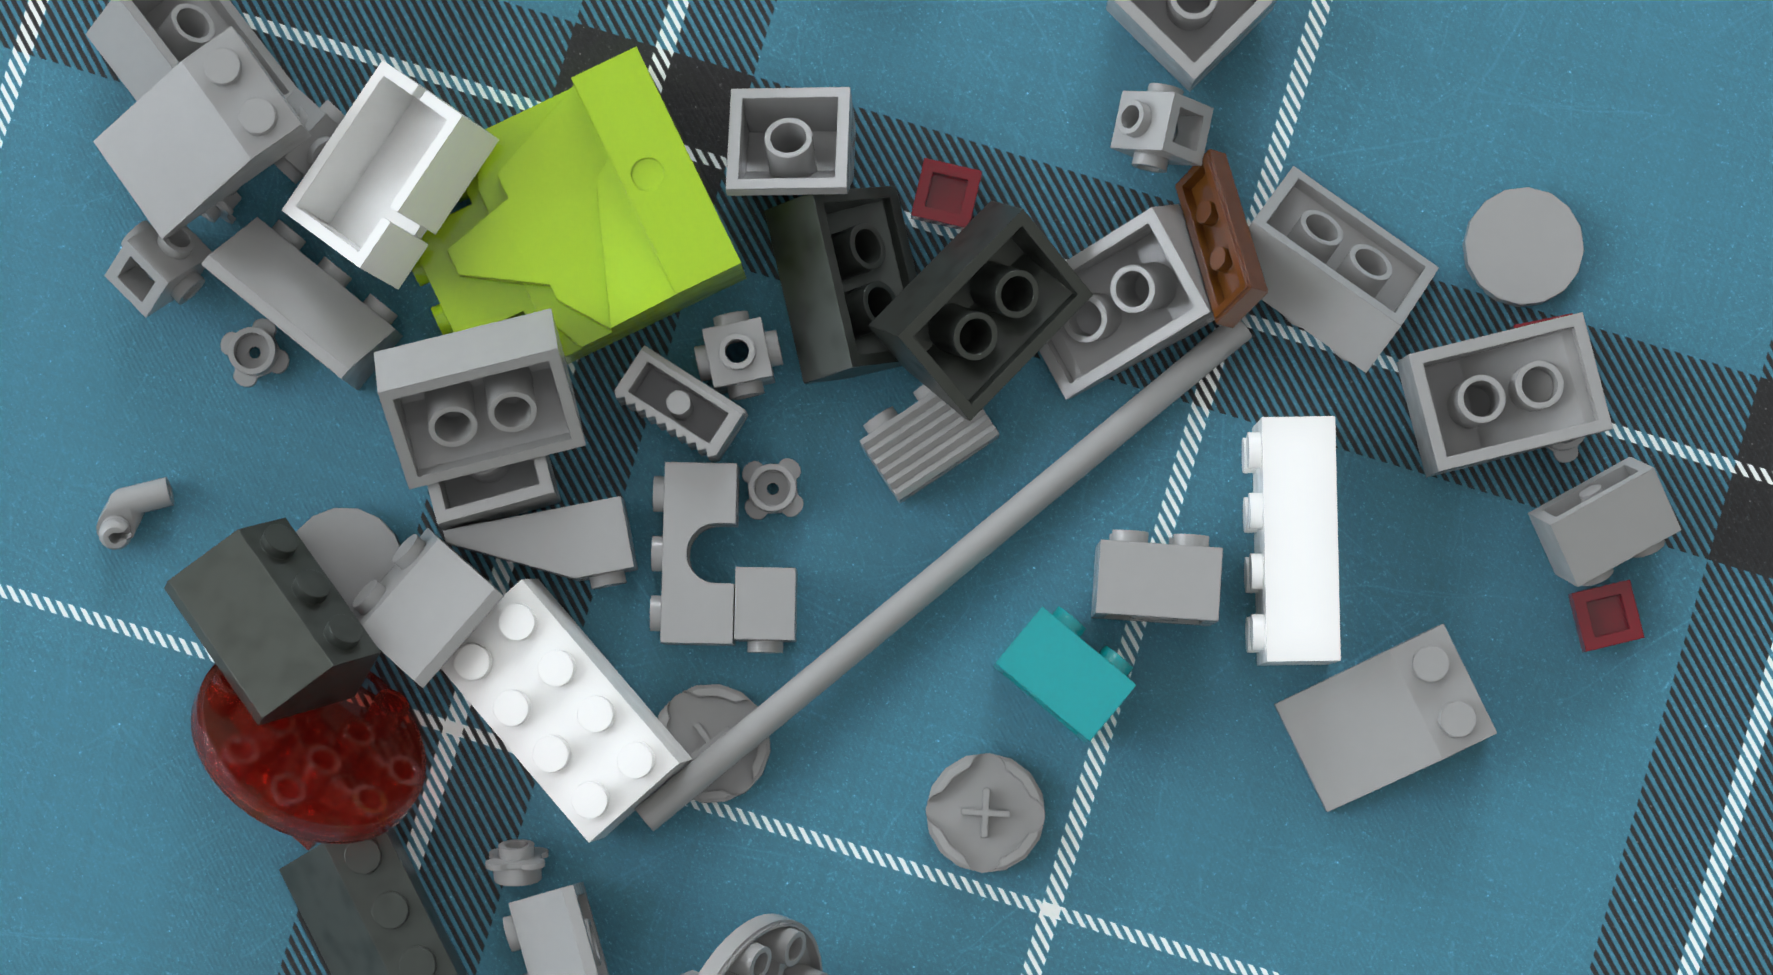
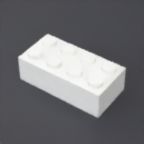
(1293, 541)
(564, 710)

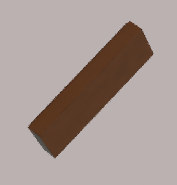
(1221, 239)

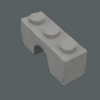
(692, 501)

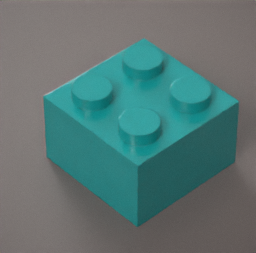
(1066, 673)

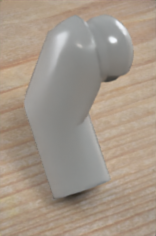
(126, 509)

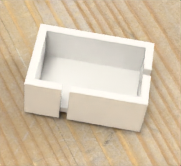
(389, 175)

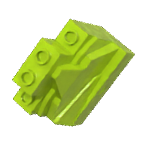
(582, 215)

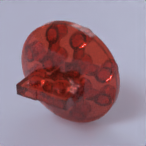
(315, 774)

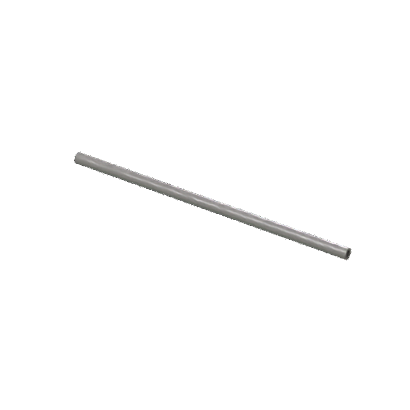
(941, 574)

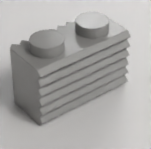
(680, 404)
(923, 442)

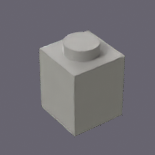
(765, 607)

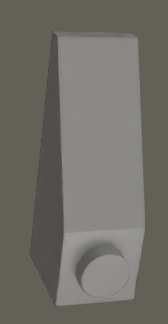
(570, 541)

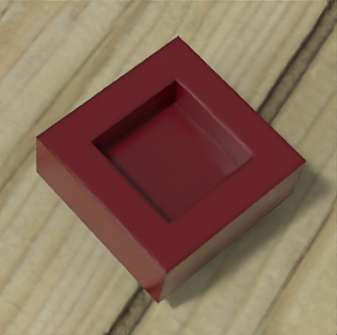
(946, 194)
(1606, 616)

